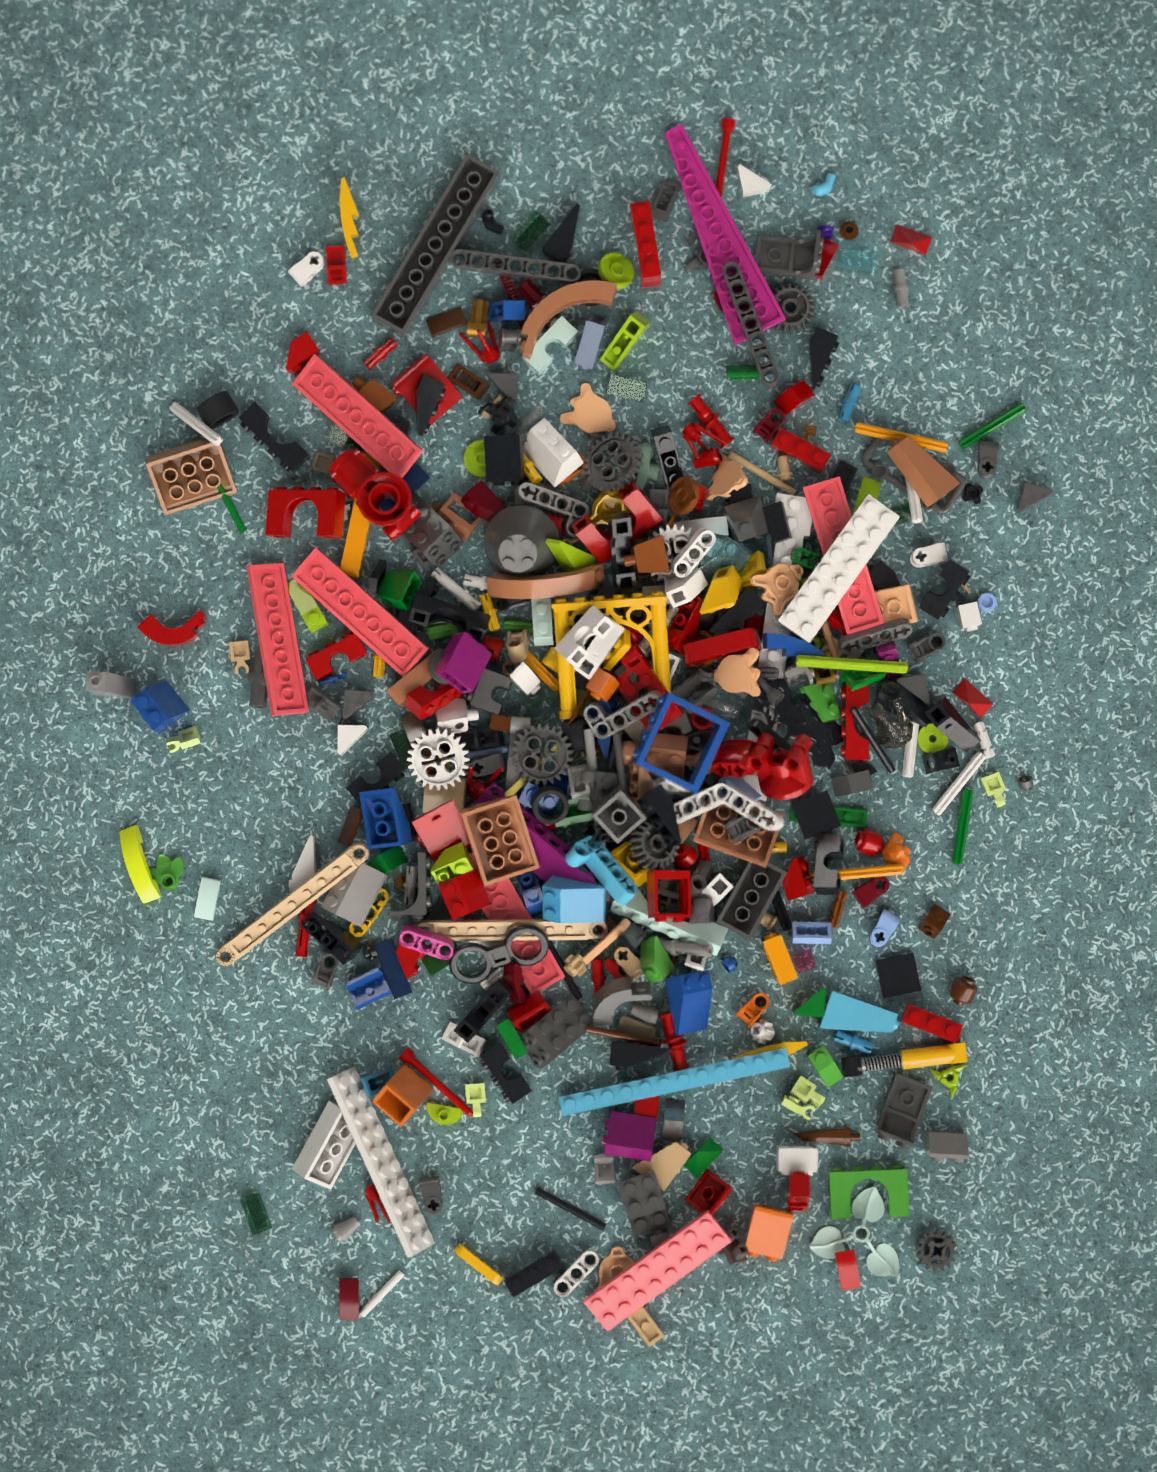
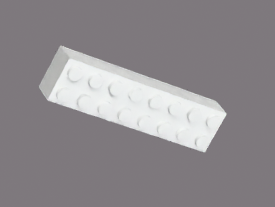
(838, 569)

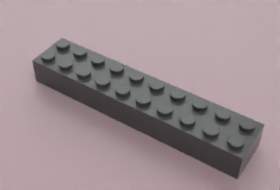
(434, 245)

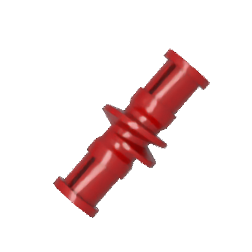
(710, 419)
(674, 1042)

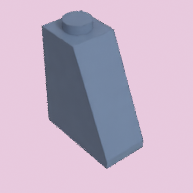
(591, 341)

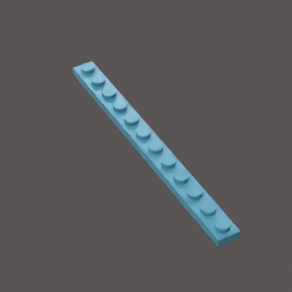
(674, 1081)

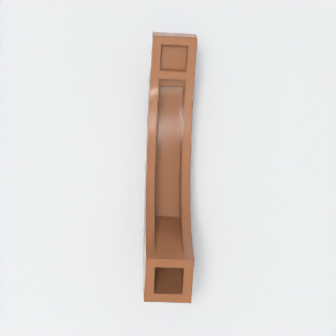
(573, 294)
(545, 586)

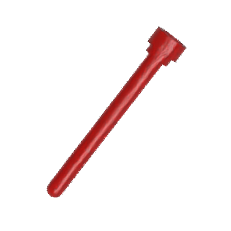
(727, 125)
(409, 1058)

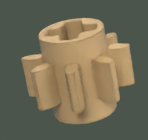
(575, 965)

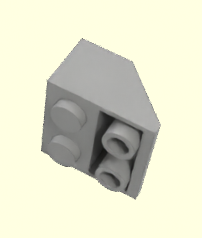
(947, 1145)

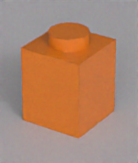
(602, 685)

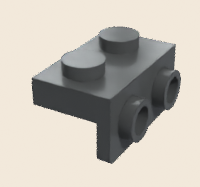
(695, 692)

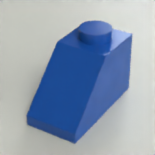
(507, 311)

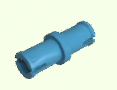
(849, 403)
(853, 1042)

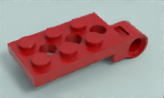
(636, 662)

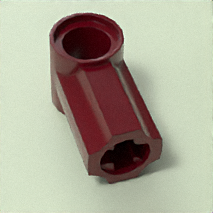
(531, 293)

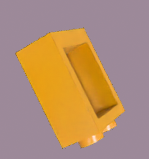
(779, 958)

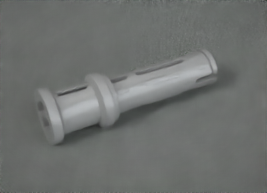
(677, 947)

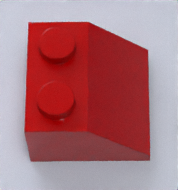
(464, 894)

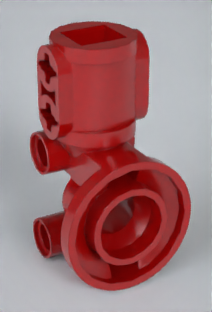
(363, 481)
(779, 773)

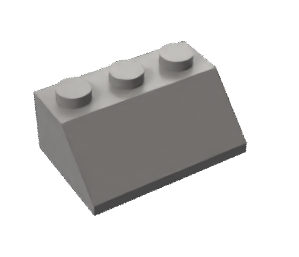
(355, 894)

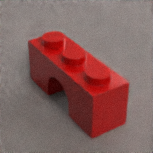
(807, 453)
(321, 661)
(426, 702)
(931, 1023)
(798, 1191)

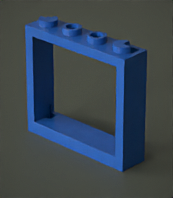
(708, 752)

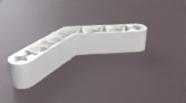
(730, 800)

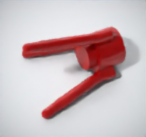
(490, 353)
(693, 433)
(477, 787)
(373, 1195)

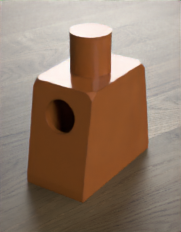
(375, 394)
(648, 556)

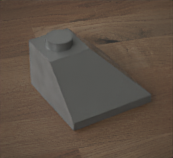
(747, 519)
(618, 814)

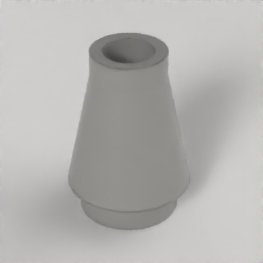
(647, 1013)
(345, 1229)

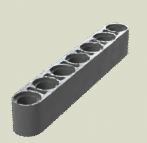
(508, 261)
(750, 316)

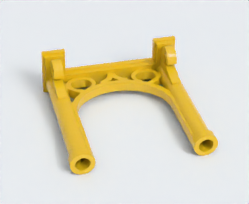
(580, 605)

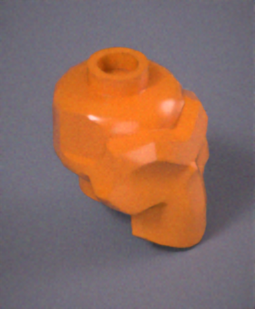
(896, 852)

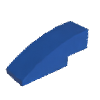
(790, 645)

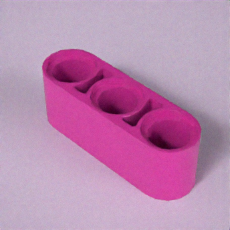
(420, 934)

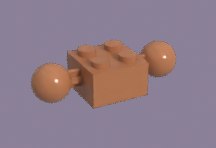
(666, 753)

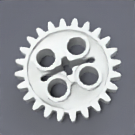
(676, 534)
(443, 775)

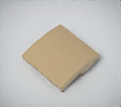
(435, 798)

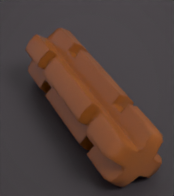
(837, 909)

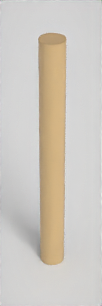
(763, 474)

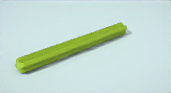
(851, 664)

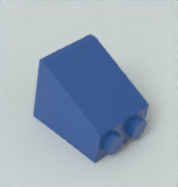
(160, 706)

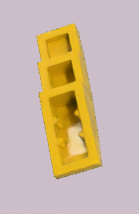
(348, 213)
(790, 1046)

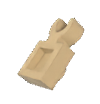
(240, 653)

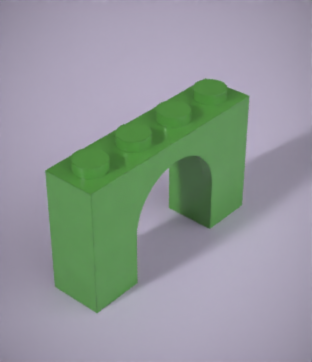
(842, 1182)

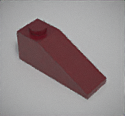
(482, 502)

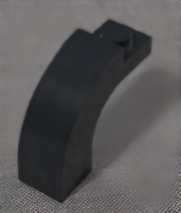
(483, 1010)

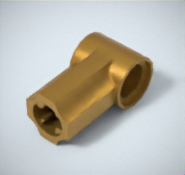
(478, 318)

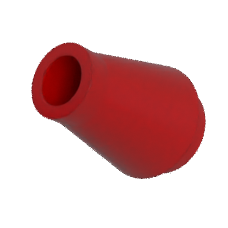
(708, 458)

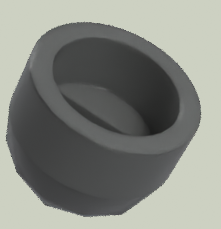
(1025, 782)

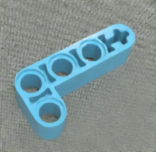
(604, 868)

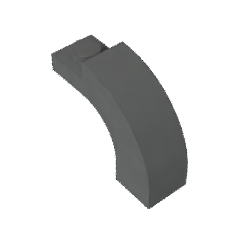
(616, 993)

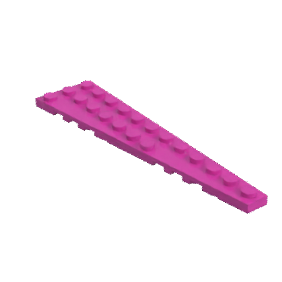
(721, 238)

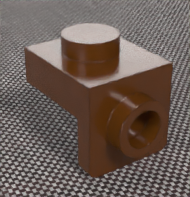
(934, 921)

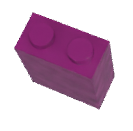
(463, 662)
(629, 1136)

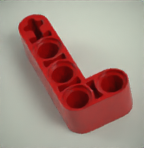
(721, 646)

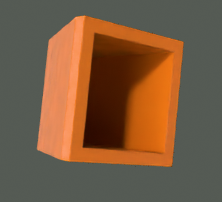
(402, 1095)
(768, 1232)

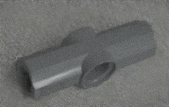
(256, 680)

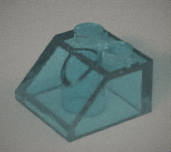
(724, 554)

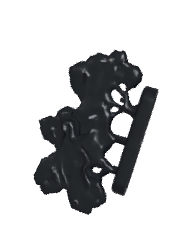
(797, 719)

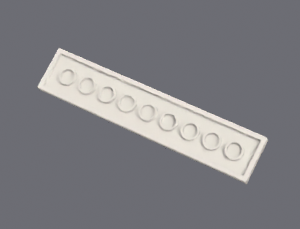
(381, 1162)

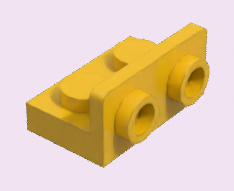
(755, 565)
(618, 650)

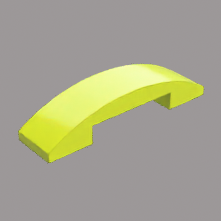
(137, 865)

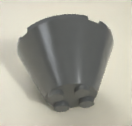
(518, 541)

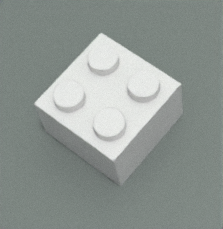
(796, 1158)

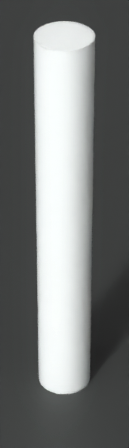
(381, 1293)

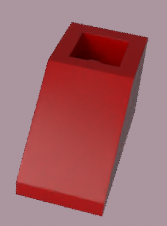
(301, 352)
(797, 880)
(409, 959)

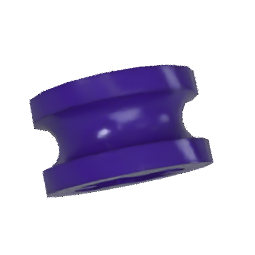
(826, 231)

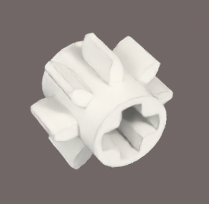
(762, 1031)

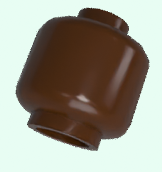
(963, 990)

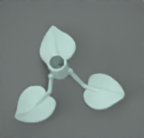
(871, 1208)

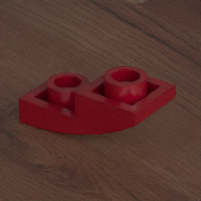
(513, 977)
(349, 1298)

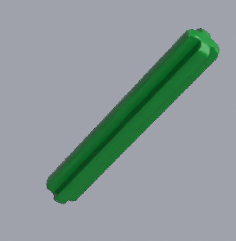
(992, 425)
(962, 827)

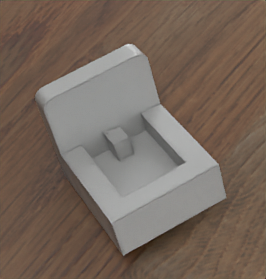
(604, 1169)

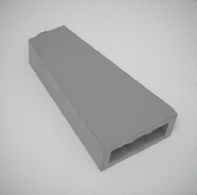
(110, 684)

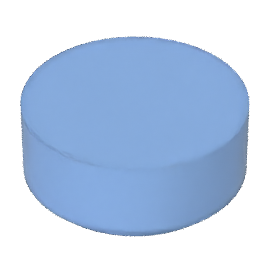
(986, 602)

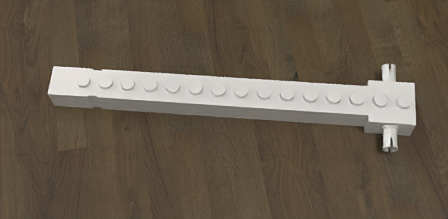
(800, 526)

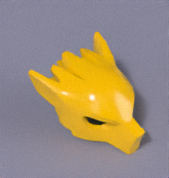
(607, 503)

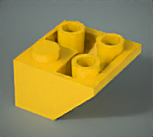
(722, 590)

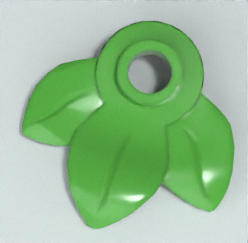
(168, 869)

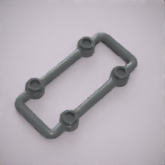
(879, 472)

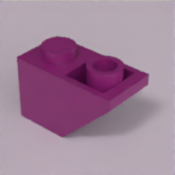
(887, 652)

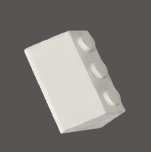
(551, 453)

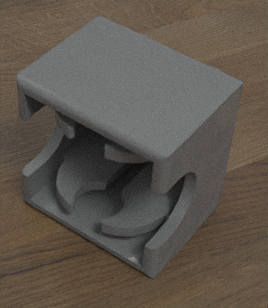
(482, 695)

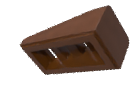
(481, 390)
(500, 722)

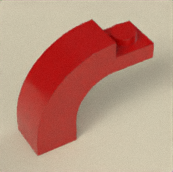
(172, 636)

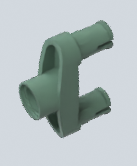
(648, 469)

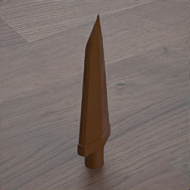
(584, 699)
(833, 1136)

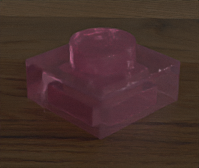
(804, 961)

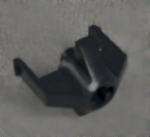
(502, 415)

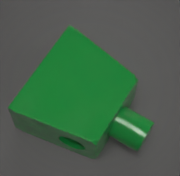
(399, 589)

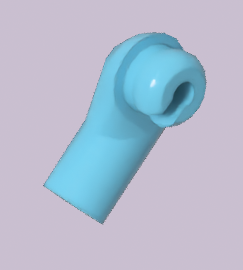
(825, 187)

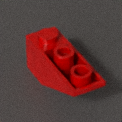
(685, 625)

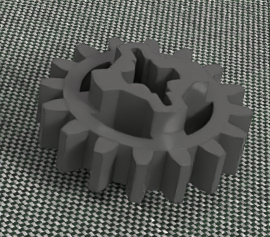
(944, 1245)

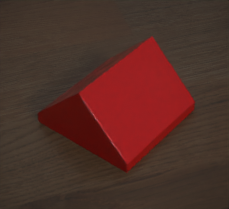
(529, 1012)
(708, 1192)

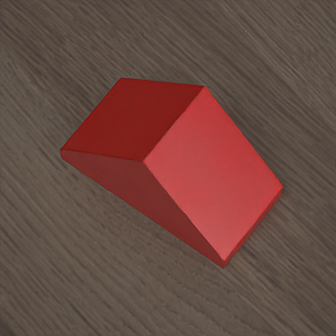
(794, 397)

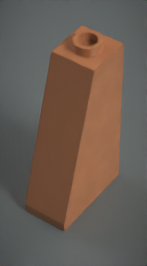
(921, 470)
(412, 680)

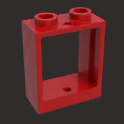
(684, 894)

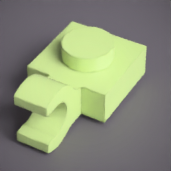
(185, 738)
(994, 786)
(805, 1091)
(475, 1095)
(792, 1103)

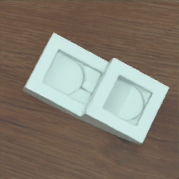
(207, 898)

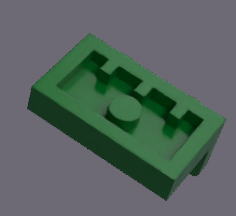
(857, 679)

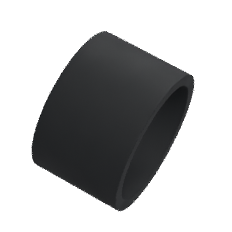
(217, 410)
(575, 731)

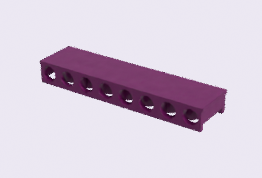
(550, 858)

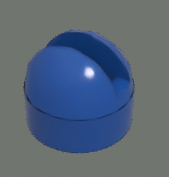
(729, 963)

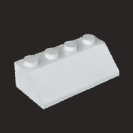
(326, 1148)

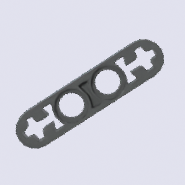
(874, 633)

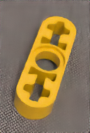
(365, 927)
(479, 1265)

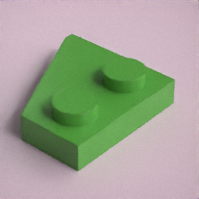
(822, 701)

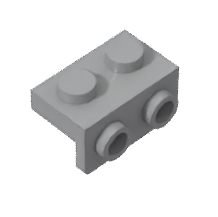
(796, 673)

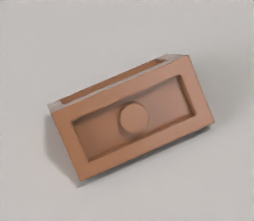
(459, 525)

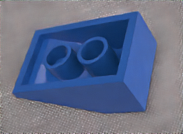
(384, 819)
(689, 1001)

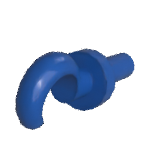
(331, 678)

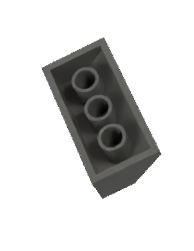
(750, 898)

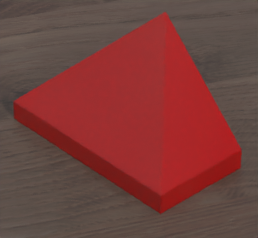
(911, 239)
(972, 698)

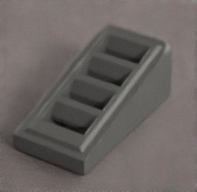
(661, 211)

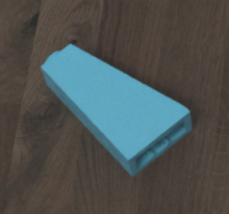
(852, 1014)

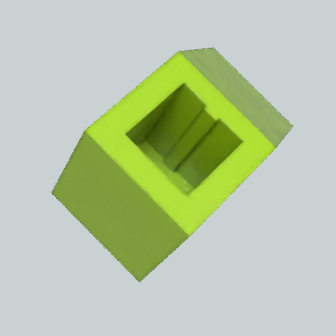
(452, 863)

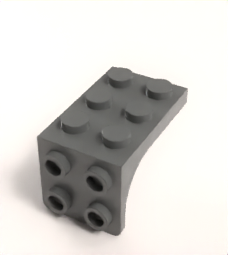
(789, 256)
(432, 534)
(423, 900)
(556, 1031)
(902, 1111)

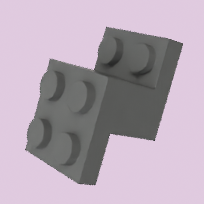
(644, 1203)

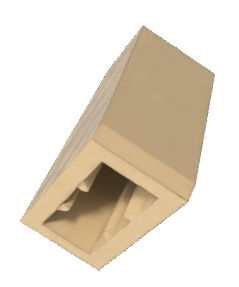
(665, 1163)

